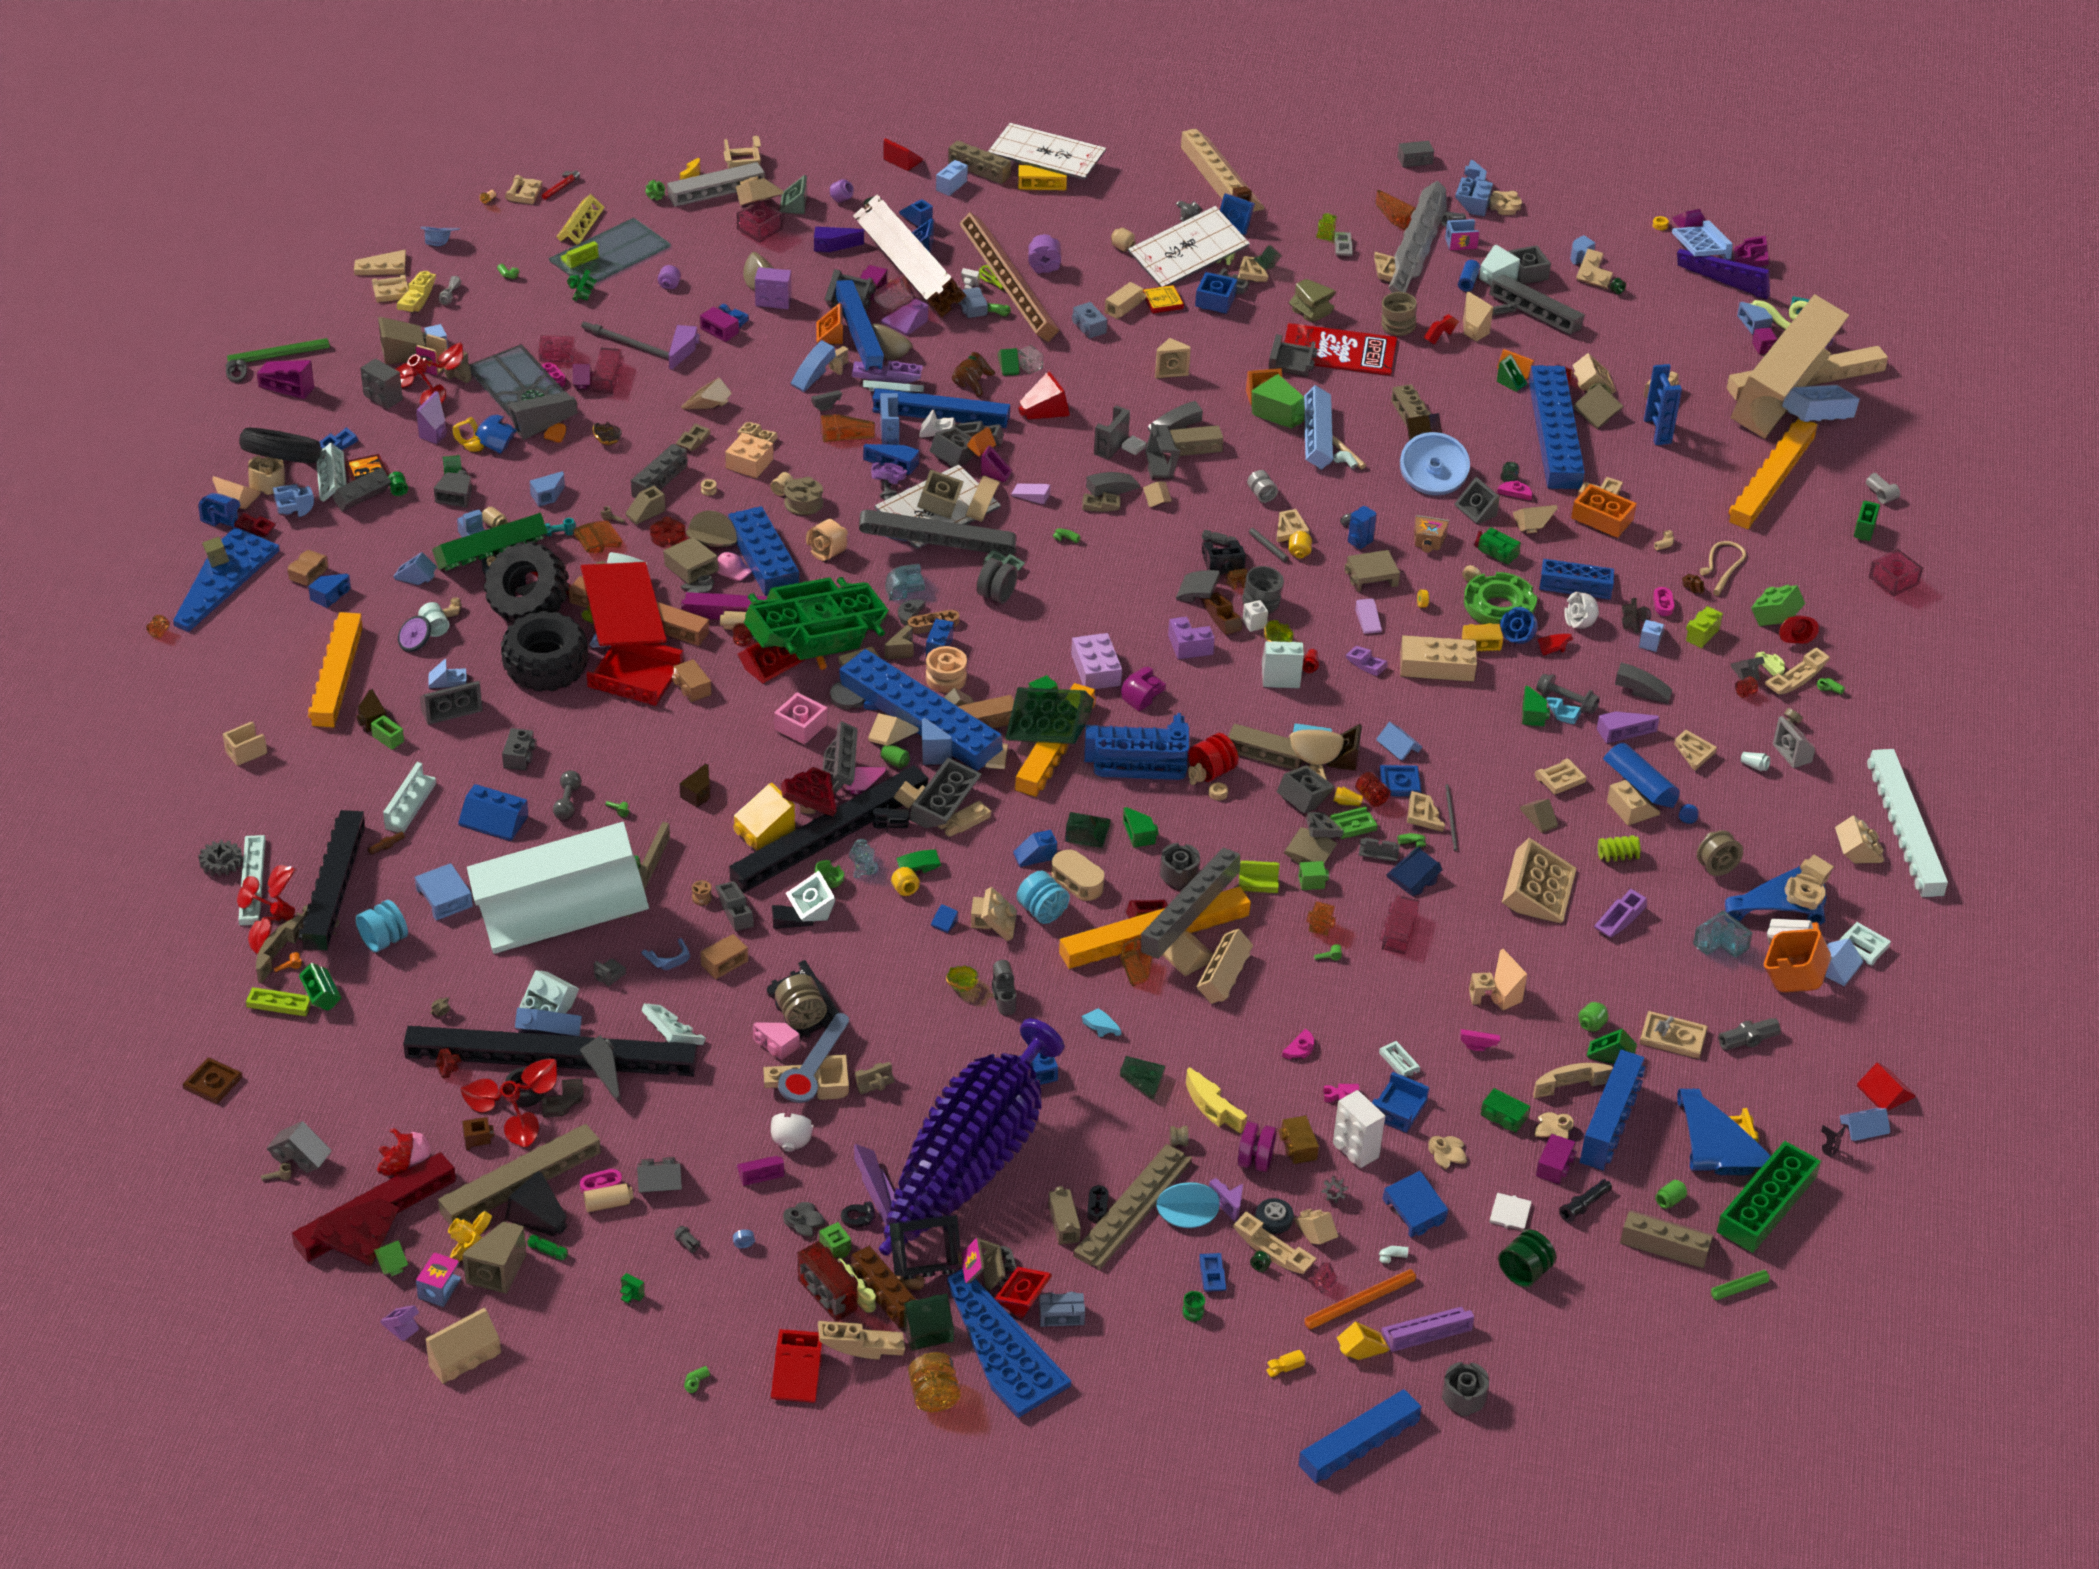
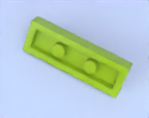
(278, 1001)

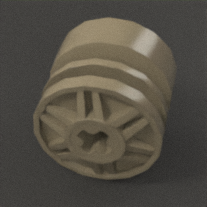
(1399, 313)
(800, 1001)

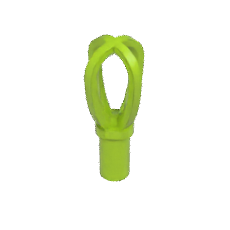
(994, 280)

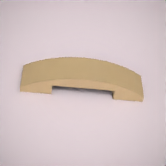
(982, 498)
(1800, 674)
(1571, 1074)
(1280, 1253)

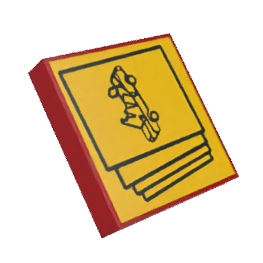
(1163, 299)

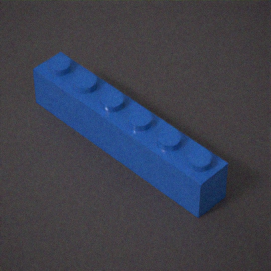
(1360, 1436)

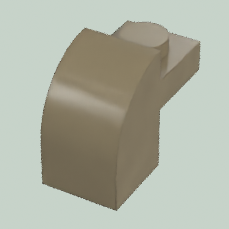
(462, 371)

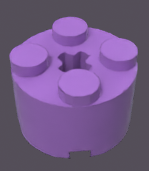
(1044, 254)

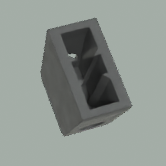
(454, 489)

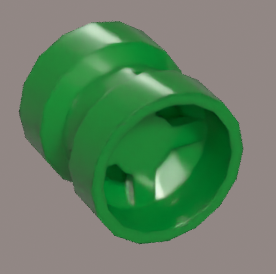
(398, 484)
(1193, 1306)

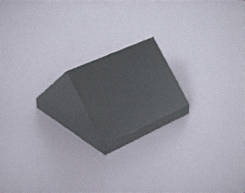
(1479, 502)

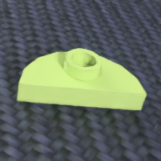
(1773, 663)

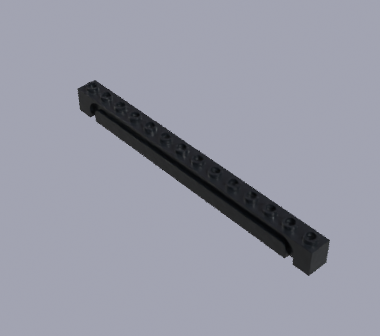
(527, 1048)

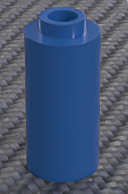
(1469, 275)

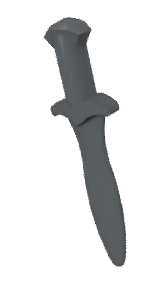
(888, 493)

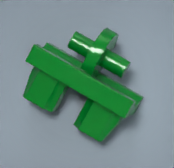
(576, 282)

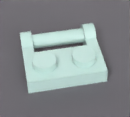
(1868, 940)

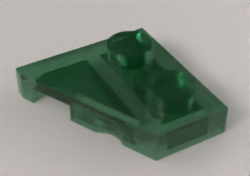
(1143, 1075)

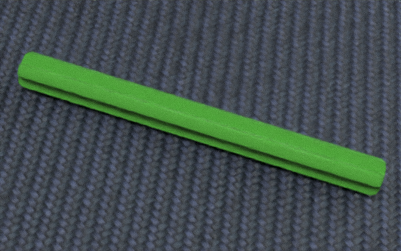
(280, 350)

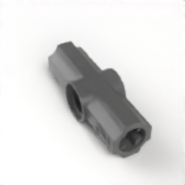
(1749, 1033)

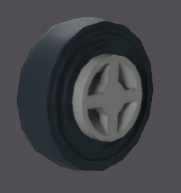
(1275, 1214)

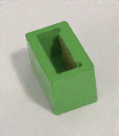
(387, 732)

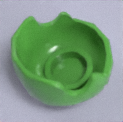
(832, 875)

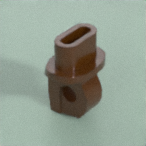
(1694, 583)

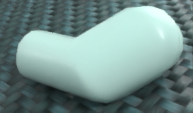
(1394, 1251)

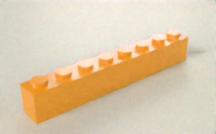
(335, 670)
(1043, 759)

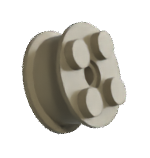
(803, 496)
(1719, 852)

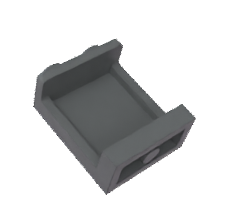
(864, 288)
(1292, 357)
(1110, 438)

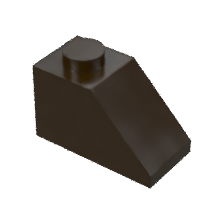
(369, 710)
(696, 787)

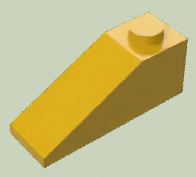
(1040, 179)

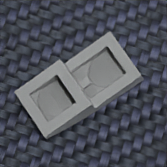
(1343, 243)

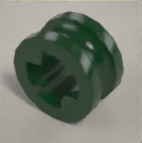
(1618, 285)
(1260, 1261)

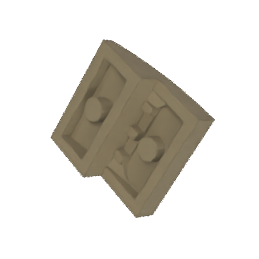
(1598, 406)
(1309, 848)

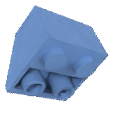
(1474, 195)

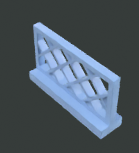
(1704, 240)

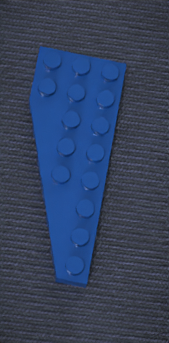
(213, 585)
(1009, 1357)

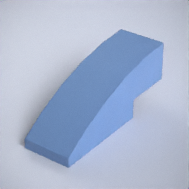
(813, 366)

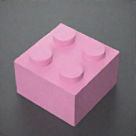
(800, 718)

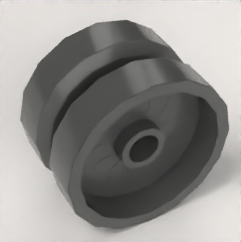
(997, 580)

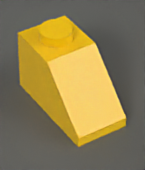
(1361, 1342)

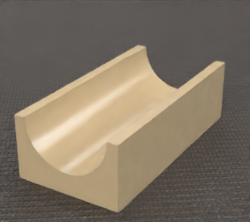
(1787, 365)

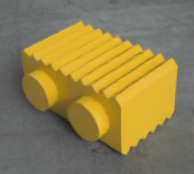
(1487, 636)

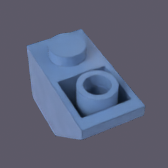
(547, 488)

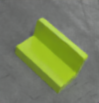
(581, 255)
(1259, 876)

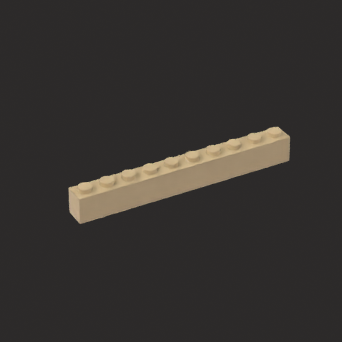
(1835, 368)

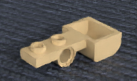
(831, 1077)

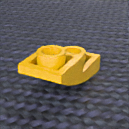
(693, 169)

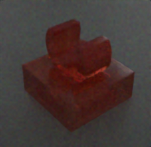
(447, 1063)

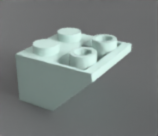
(549, 993)

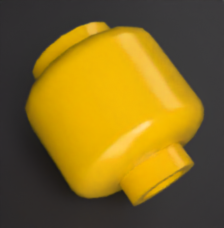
(1300, 544)
(905, 881)

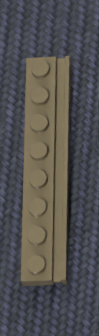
(1132, 1207)

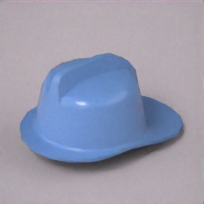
(437, 236)

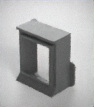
(1161, 442)

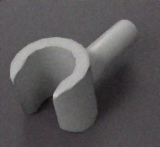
(1663, 1026)

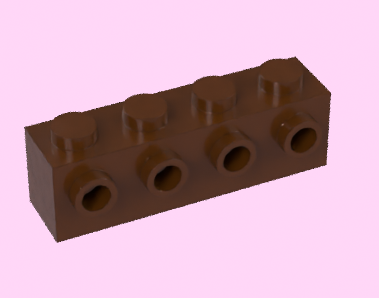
(887, 1287)

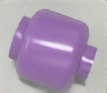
(841, 190)
(669, 277)

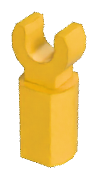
(1286, 1363)

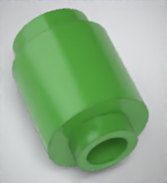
(895, 756)
(1671, 1194)

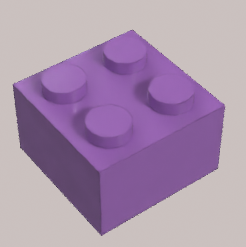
(773, 288)

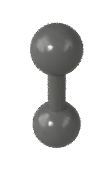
(570, 782)

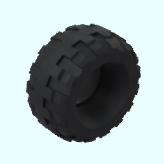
(544, 651)

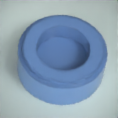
(743, 1238)

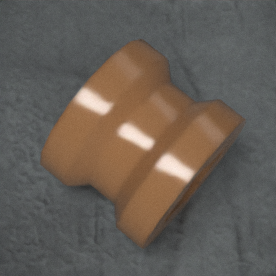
(701, 892)

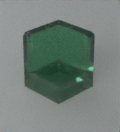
(1268, 258)

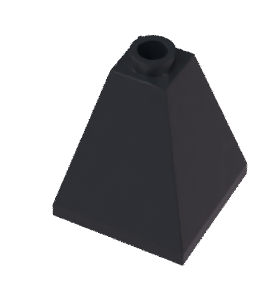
(536, 1207)

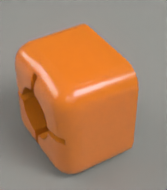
(1797, 960)

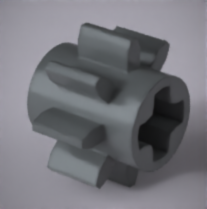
(1331, 1193)

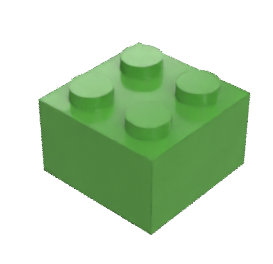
(1778, 605)

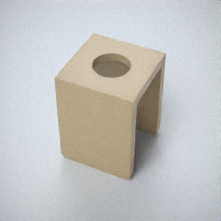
(243, 744)

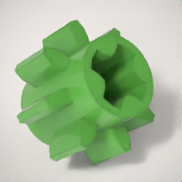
(655, 190)

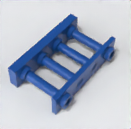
(1662, 404)

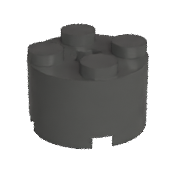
(1179, 865)
(1465, 1388)

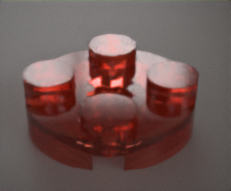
(667, 532)

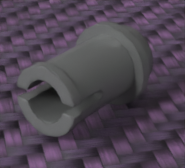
(687, 1239)

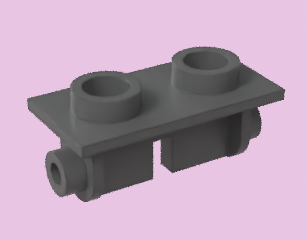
(1385, 851)

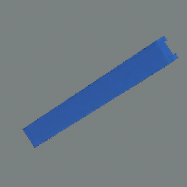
(859, 324)
(960, 409)

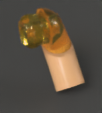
(486, 197)

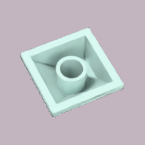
(1499, 263)

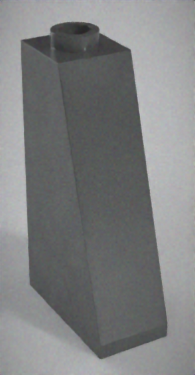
(541, 413)

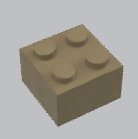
(940, 494)

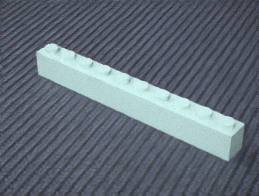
(1907, 823)

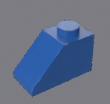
(1036, 849)

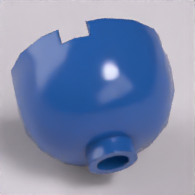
(1519, 625)

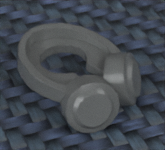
(242, 365)

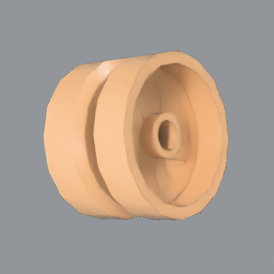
(946, 669)

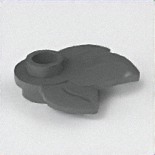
(702, 585)
(803, 1218)

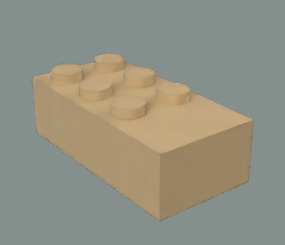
(1438, 658)

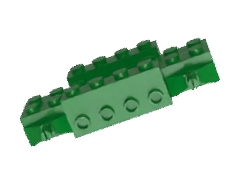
(816, 617)

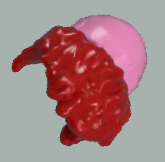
(410, 1151)

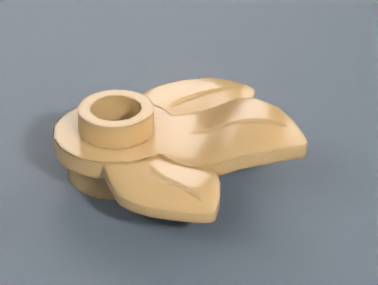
(1552, 1124)
(1447, 1150)

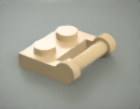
(528, 192)
(390, 292)
(1561, 776)

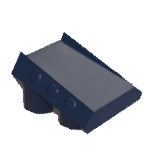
(1415, 872)

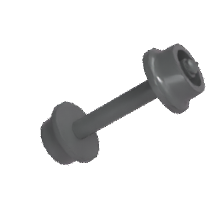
(1547, 684)

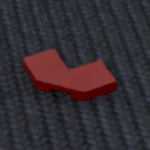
(1436, 329)

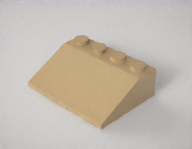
(1539, 883)

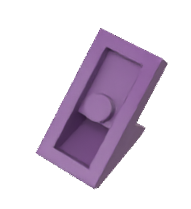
(1229, 1200)
(401, 1322)

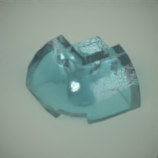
(904, 580)

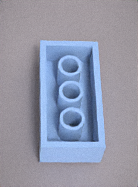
(1821, 403)

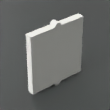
(1510, 1211)

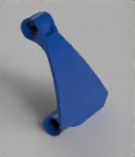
(1772, 897)
(1717, 1139)

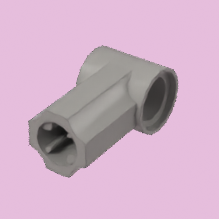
(1884, 491)

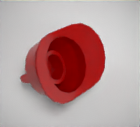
(1799, 629)

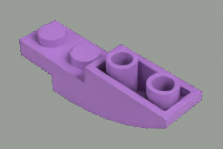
(895, 372)

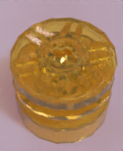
(934, 1382)

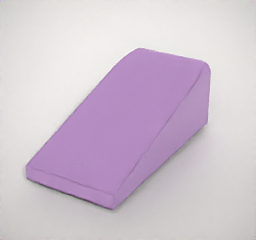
(1032, 492)
(1368, 616)

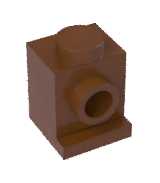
(477, 1132)

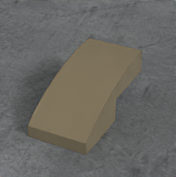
(693, 438)
(1105, 503)

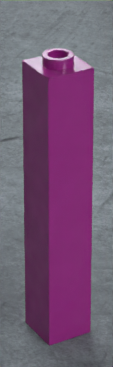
(713, 605)

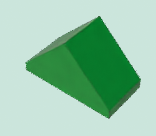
(1008, 361)
(1510, 374)

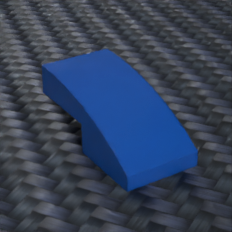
(341, 440)
(1212, 1272)

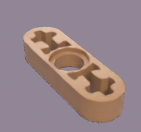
(918, 625)

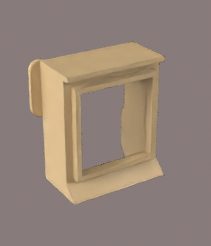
(742, 151)

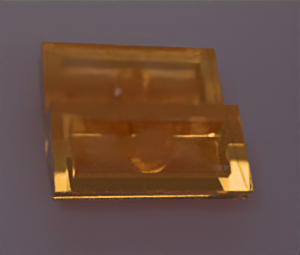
(597, 536)

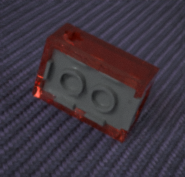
(827, 1280)

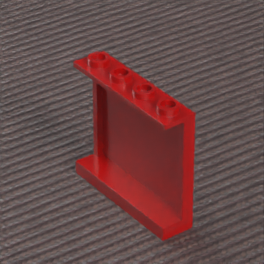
(636, 671)

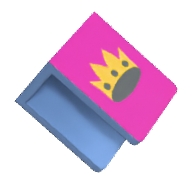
(1461, 234)
(437, 1279)

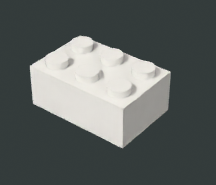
(1358, 1129)

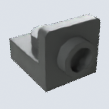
(609, 971)

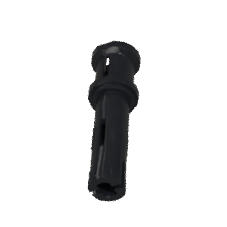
(1580, 1203)

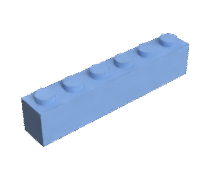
(1318, 427)

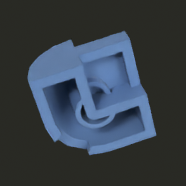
(293, 498)

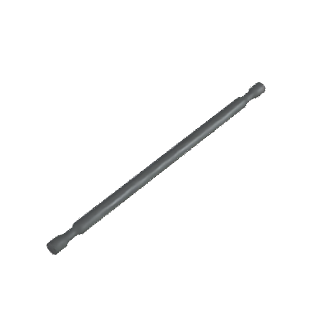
(1451, 817)

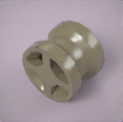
(1178, 1136)

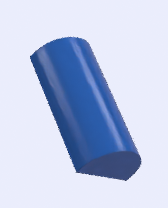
(1642, 775)

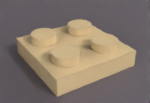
(999, 913)

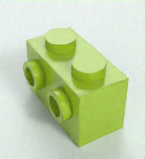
(1703, 626)

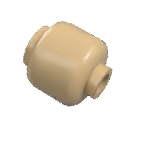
(1123, 239)

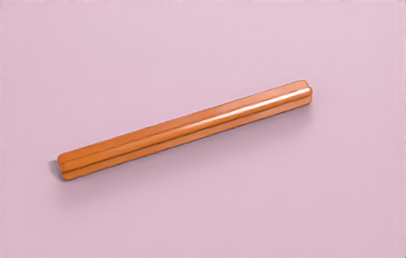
(1360, 1299)

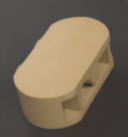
(1078, 875)

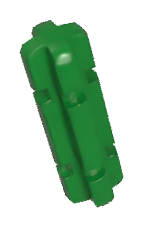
(547, 1247)

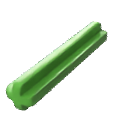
(1740, 1285)

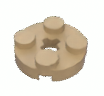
(1505, 202)
(1811, 898)

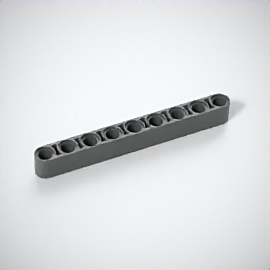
(937, 532)

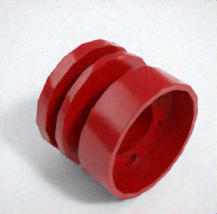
(1215, 754)

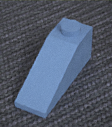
(547, 1022)

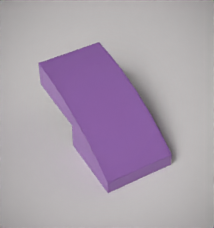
(1364, 660)

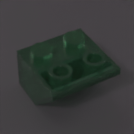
(928, 1322)

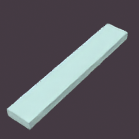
(253, 866)

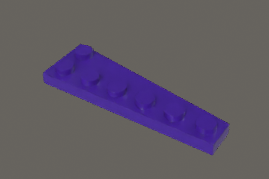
(1739, 275)

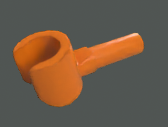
(295, 962)

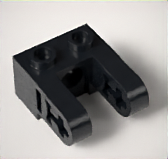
(1215, 557)

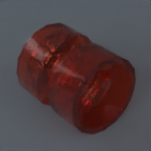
(1372, 788)

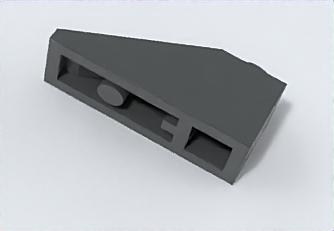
(602, 1061)

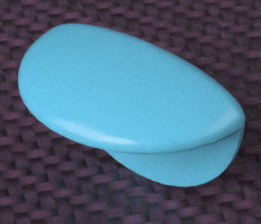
(1188, 1204)

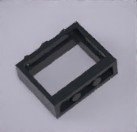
(951, 1240)

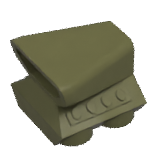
(1312, 300)

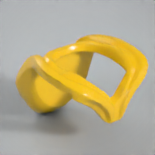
(472, 444)

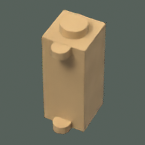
(1124, 300)

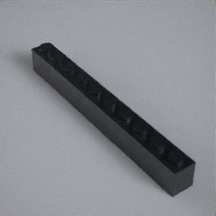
(332, 880)

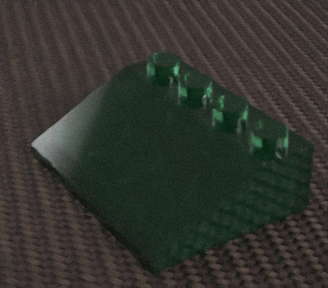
(1049, 715)

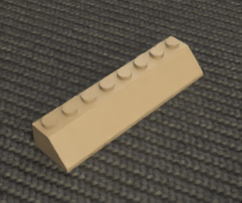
(1213, 165)

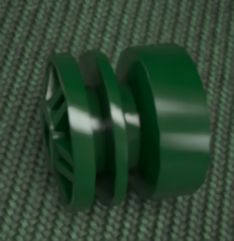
(1527, 1258)

